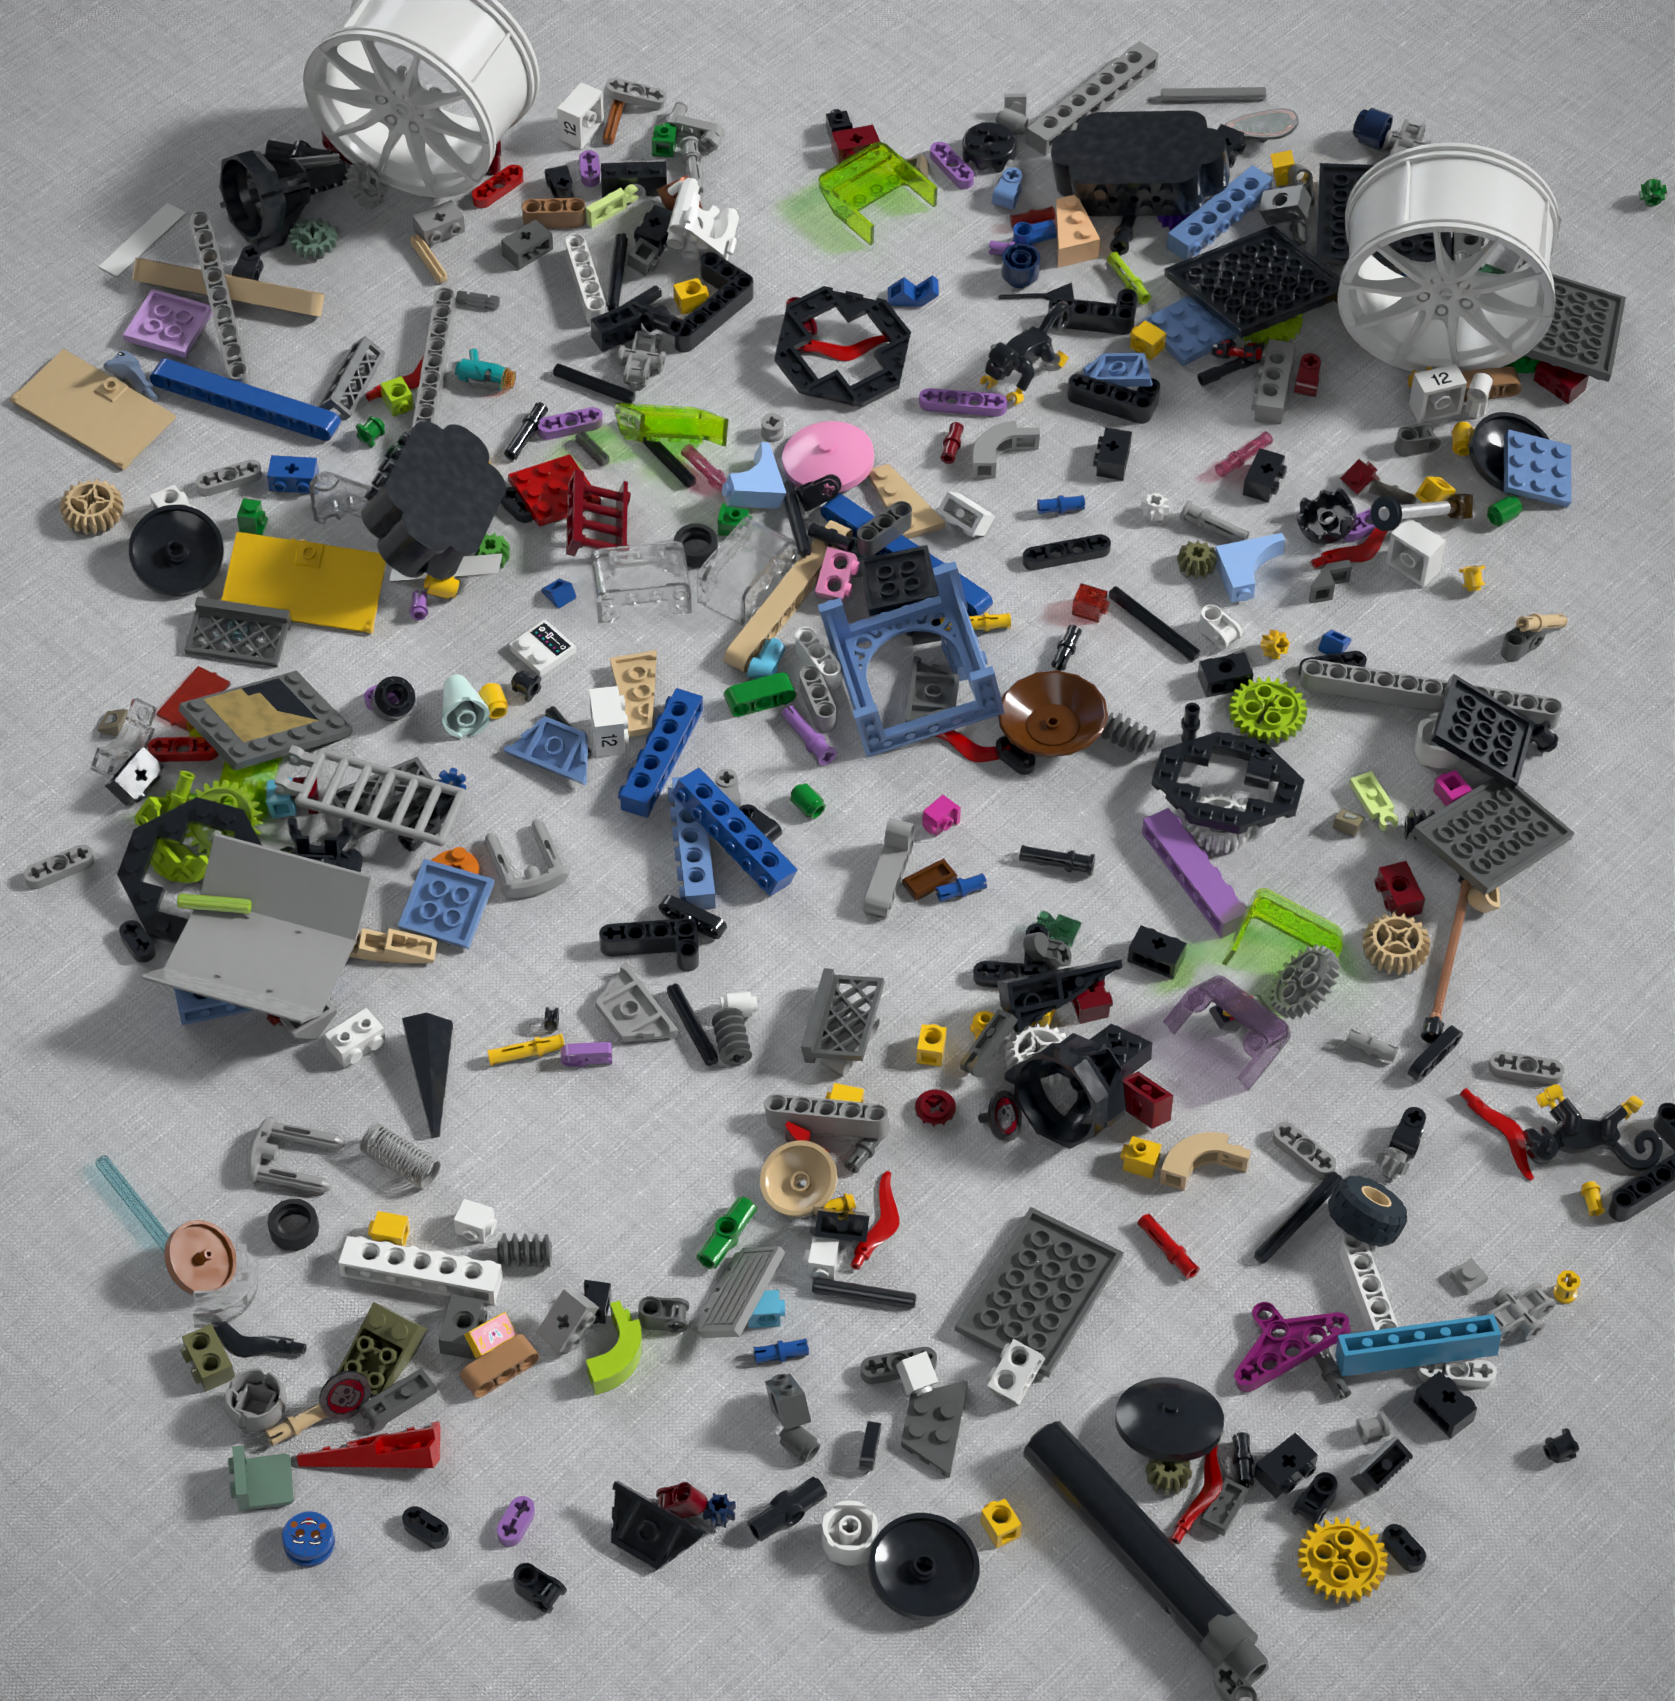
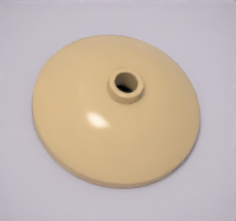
(790, 1166)

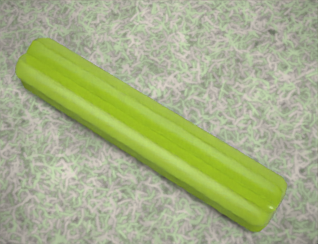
(214, 903)

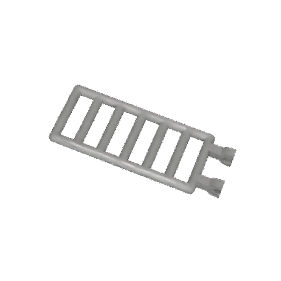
(301, 792)

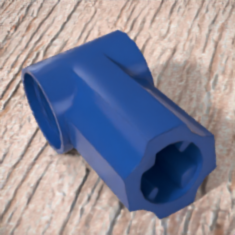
(1034, 233)

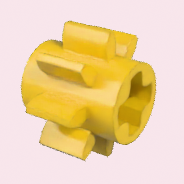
(1274, 644)

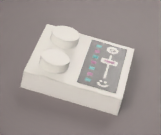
(542, 648)

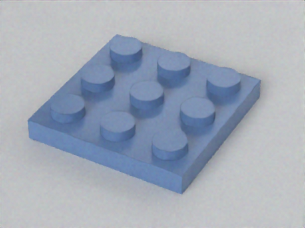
(1189, 330)
(1537, 468)
(446, 904)

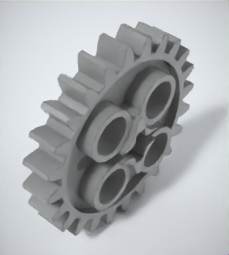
(1304, 982)

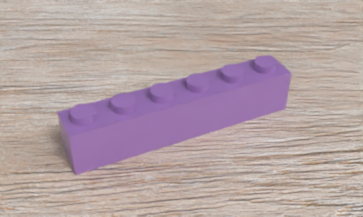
(1194, 871)

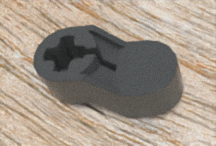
(1047, 950)

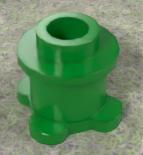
(370, 430)

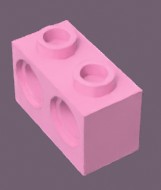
(830, 574)

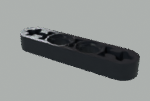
(1067, 555)

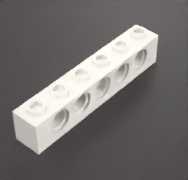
(406, 1275)

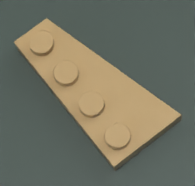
(893, 488)
(636, 681)

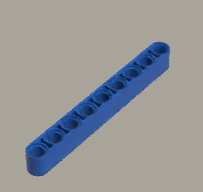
(245, 399)
(853, 516)

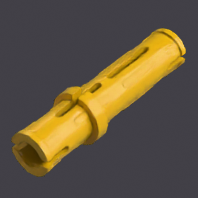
(987, 622)
(526, 1049)

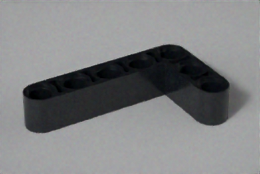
(733, 293)
(1649, 1181)

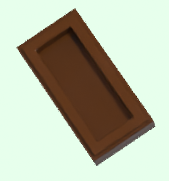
(927, 879)

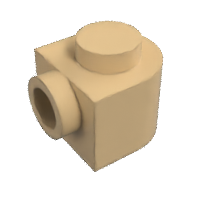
(1484, 903)

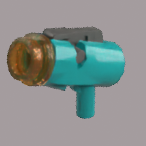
(484, 373)

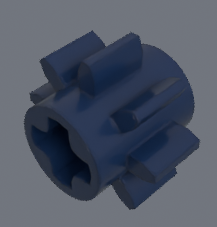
(719, 1510)

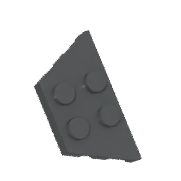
(930, 690)
(934, 1425)

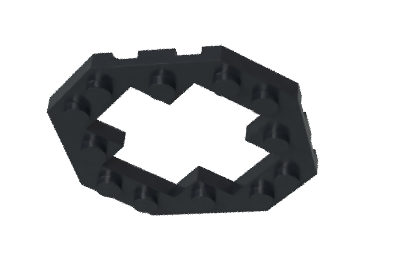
(833, 385)
(1199, 752)
(172, 828)

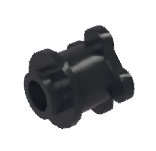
(526, 684)
(1544, 737)
(1561, 1446)

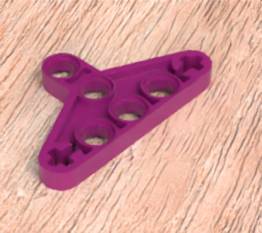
(1296, 1336)

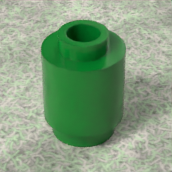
(1504, 510)
(807, 800)

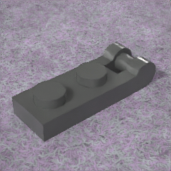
(988, 1043)
(398, 1399)

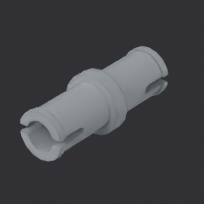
(1371, 1045)

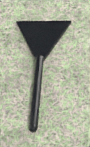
(1062, 292)

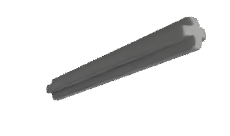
(1213, 94)

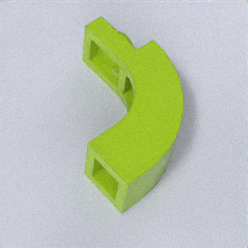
(618, 1364)

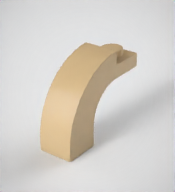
(1199, 1151)

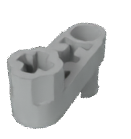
(707, 133)

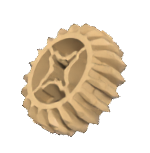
(91, 506)
(1396, 937)

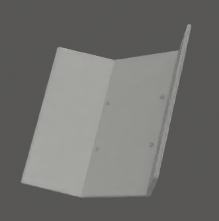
(288, 946)

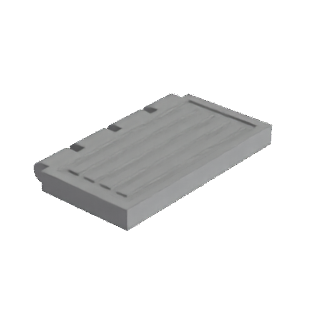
(739, 1292)

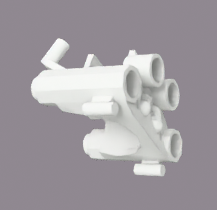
(696, 228)

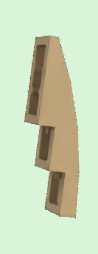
(394, 947)

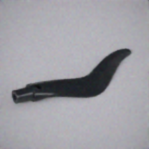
(251, 1346)

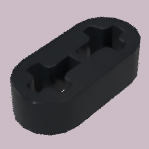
(515, 507)
(1014, 755)
(133, 944)
(870, 1445)
(422, 1531)
(1406, 1546)

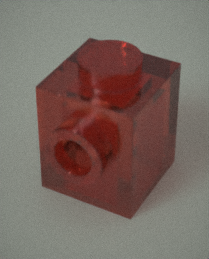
(1090, 603)

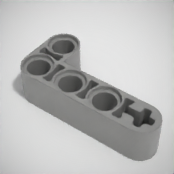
(890, 867)

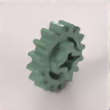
(313, 238)

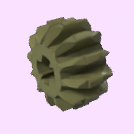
(1196, 559)
(1176, 1479)

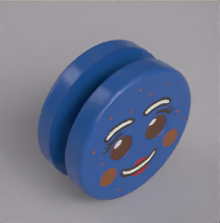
(308, 1539)

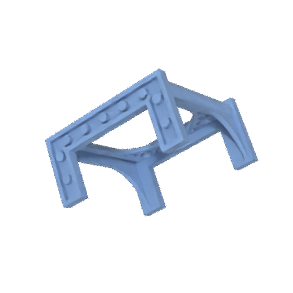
(914, 617)

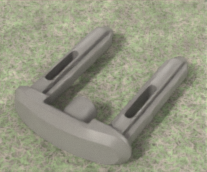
(535, 882)
(261, 1149)

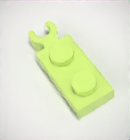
(610, 205)
(1374, 799)

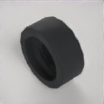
(700, 532)
(297, 1241)

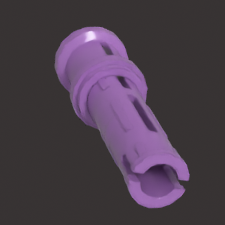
(814, 741)

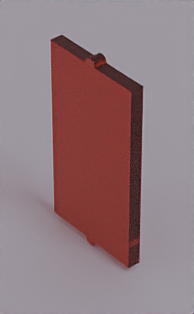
(197, 685)

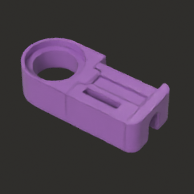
(586, 1054)

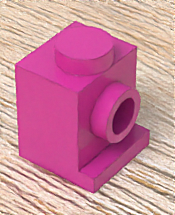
(1450, 787)
(940, 815)

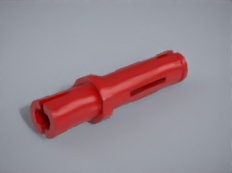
(1175, 1253)

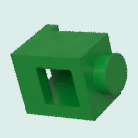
(665, 135)
(251, 517)
(729, 518)

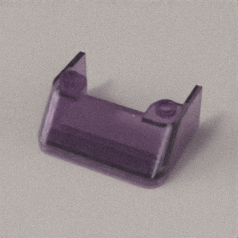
(1267, 1031)

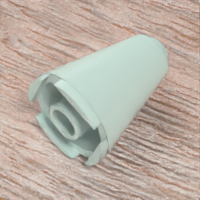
(463, 708)

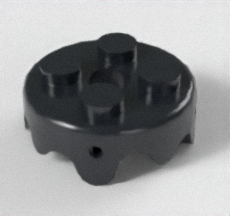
(993, 155)
(1327, 505)

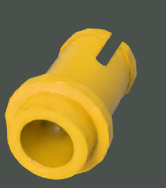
(1590, 1191)
(842, 1203)

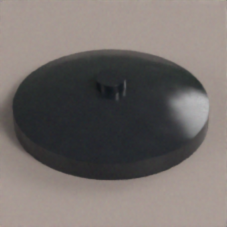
(1487, 444)
(176, 550)
(1169, 1419)
(923, 1566)

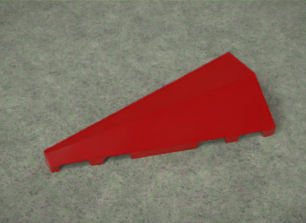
(393, 1450)

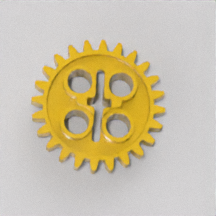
(1342, 1560)

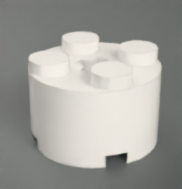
(1429, 752)
(849, 1533)

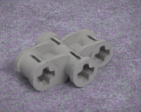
(1409, 137)
(641, 358)
(1521, 1311)

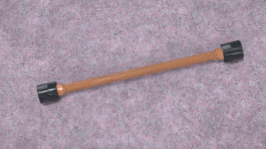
(1433, 1025)

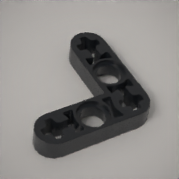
(1028, 967)

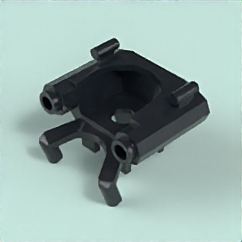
(330, 852)

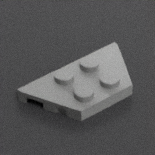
(633, 1010)

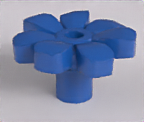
(457, 780)

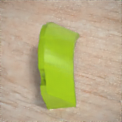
(171, 859)

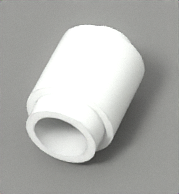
(741, 1001)

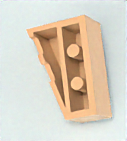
(1075, 233)

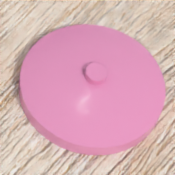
(827, 450)

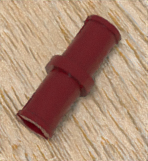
(952, 443)

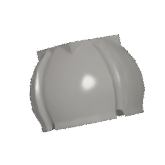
(260, 1387)

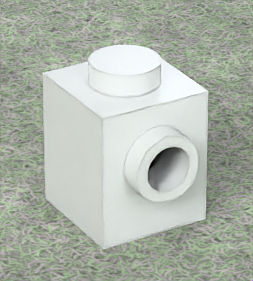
(474, 1221)
(822, 1257)
(917, 1374)

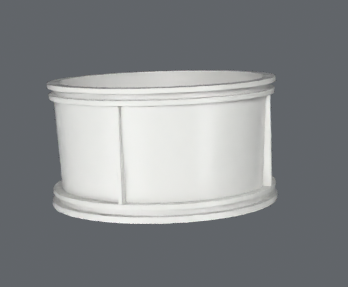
(395, 121)
(1447, 307)

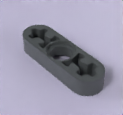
(891, 1374)

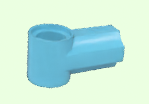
(767, 660)

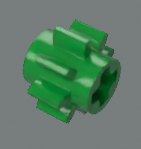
(1653, 192)

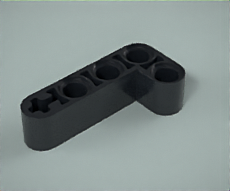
(1102, 316)
(1114, 399)
(619, 940)

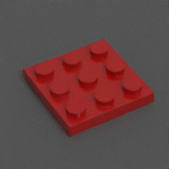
(546, 488)

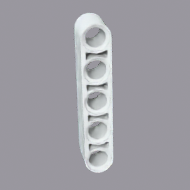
(584, 276)
(1366, 1279)

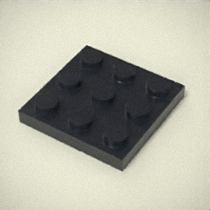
(897, 579)

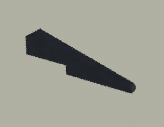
(1038, 994)
(429, 1050)

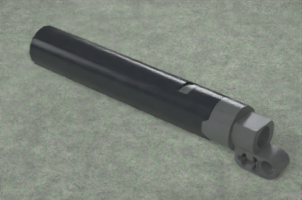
(1150, 1559)

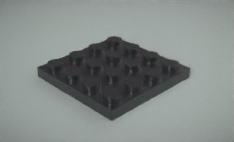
(1482, 731)

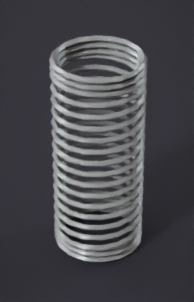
(378, 1142)

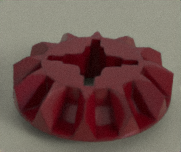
(934, 1098)

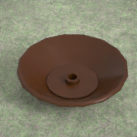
(1053, 713)

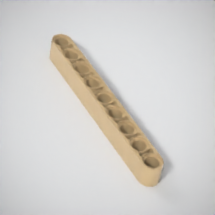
(239, 288)
(780, 604)

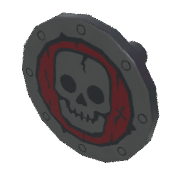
(1003, 1116)
(344, 1395)

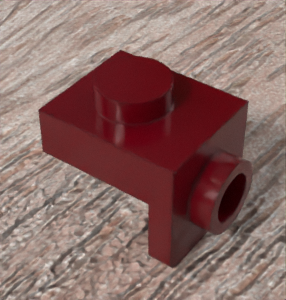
(1359, 475)

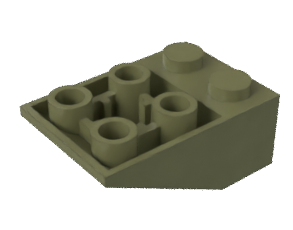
(383, 1347)

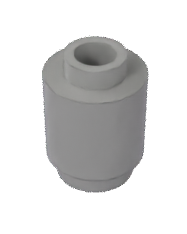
(1012, 120)

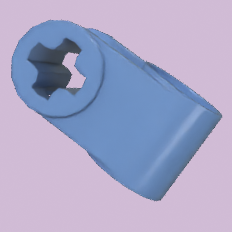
(1008, 189)

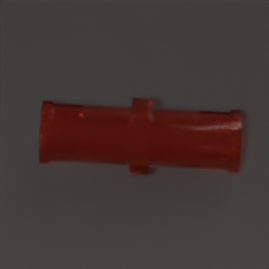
(1033, 216)

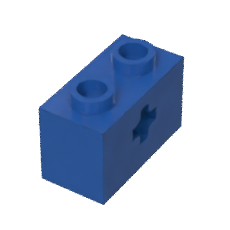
(291, 473)

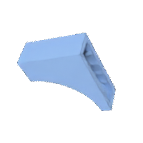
(758, 486)
(1241, 560)

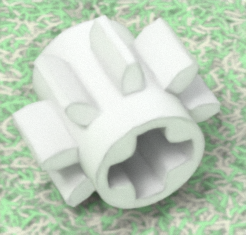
(1154, 507)

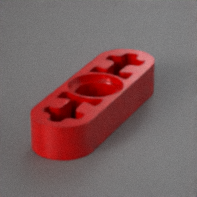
(509, 177)
(176, 742)

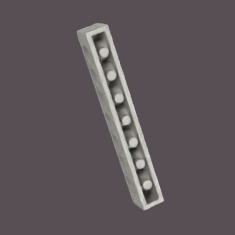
(1093, 96)

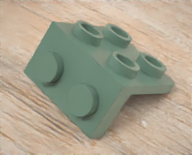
(260, 1480)

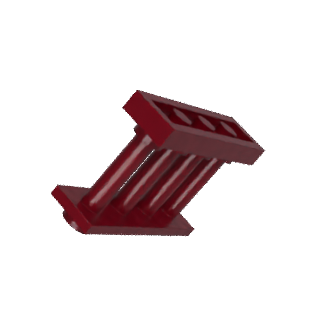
(577, 522)

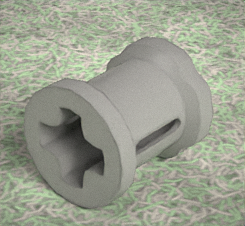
(1373, 1427)

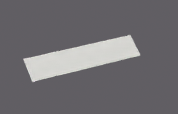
(142, 239)
(469, 566)

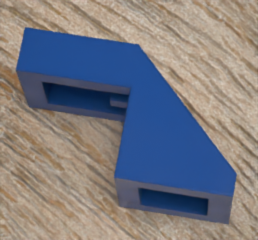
(907, 294)

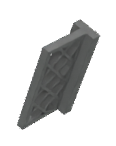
(249, 615)
(391, 802)
(823, 1009)

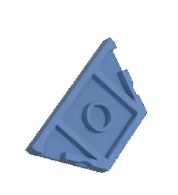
(1120, 369)
(554, 748)

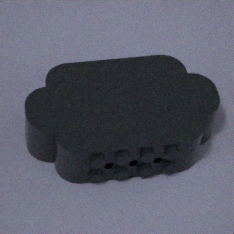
(1141, 163)
(432, 500)

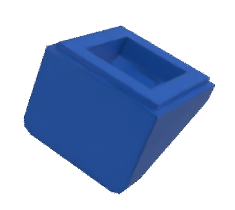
(559, 592)
(1334, 642)

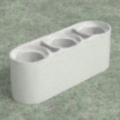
(814, 652)

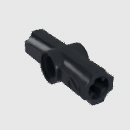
(297, 149)
(658, 319)
(434, 823)
(787, 1508)

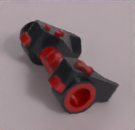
(1228, 348)

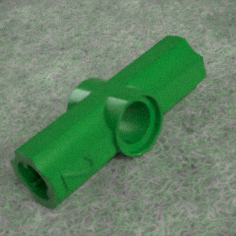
(720, 1243)

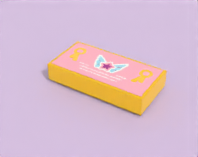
(490, 1334)

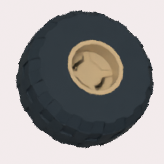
(1367, 1211)

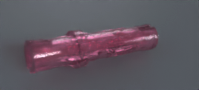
(692, 455)
(1227, 466)

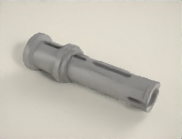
(691, 158)
(1204, 518)

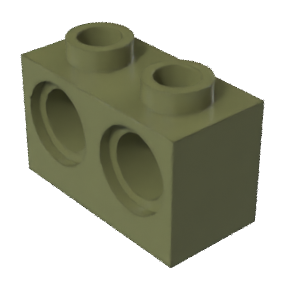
(210, 1357)

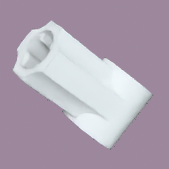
(1478, 395)

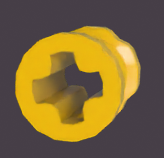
(1563, 1287)

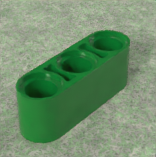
(759, 694)

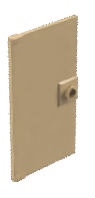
(93, 408)

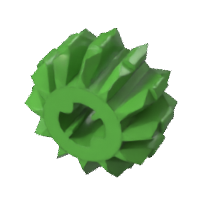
(495, 545)

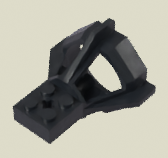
(280, 187)
(1094, 1071)

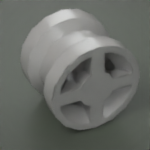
(772, 427)

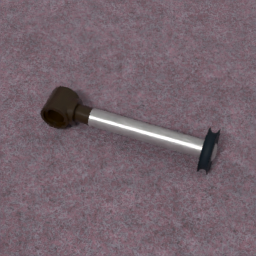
(1387, 511)

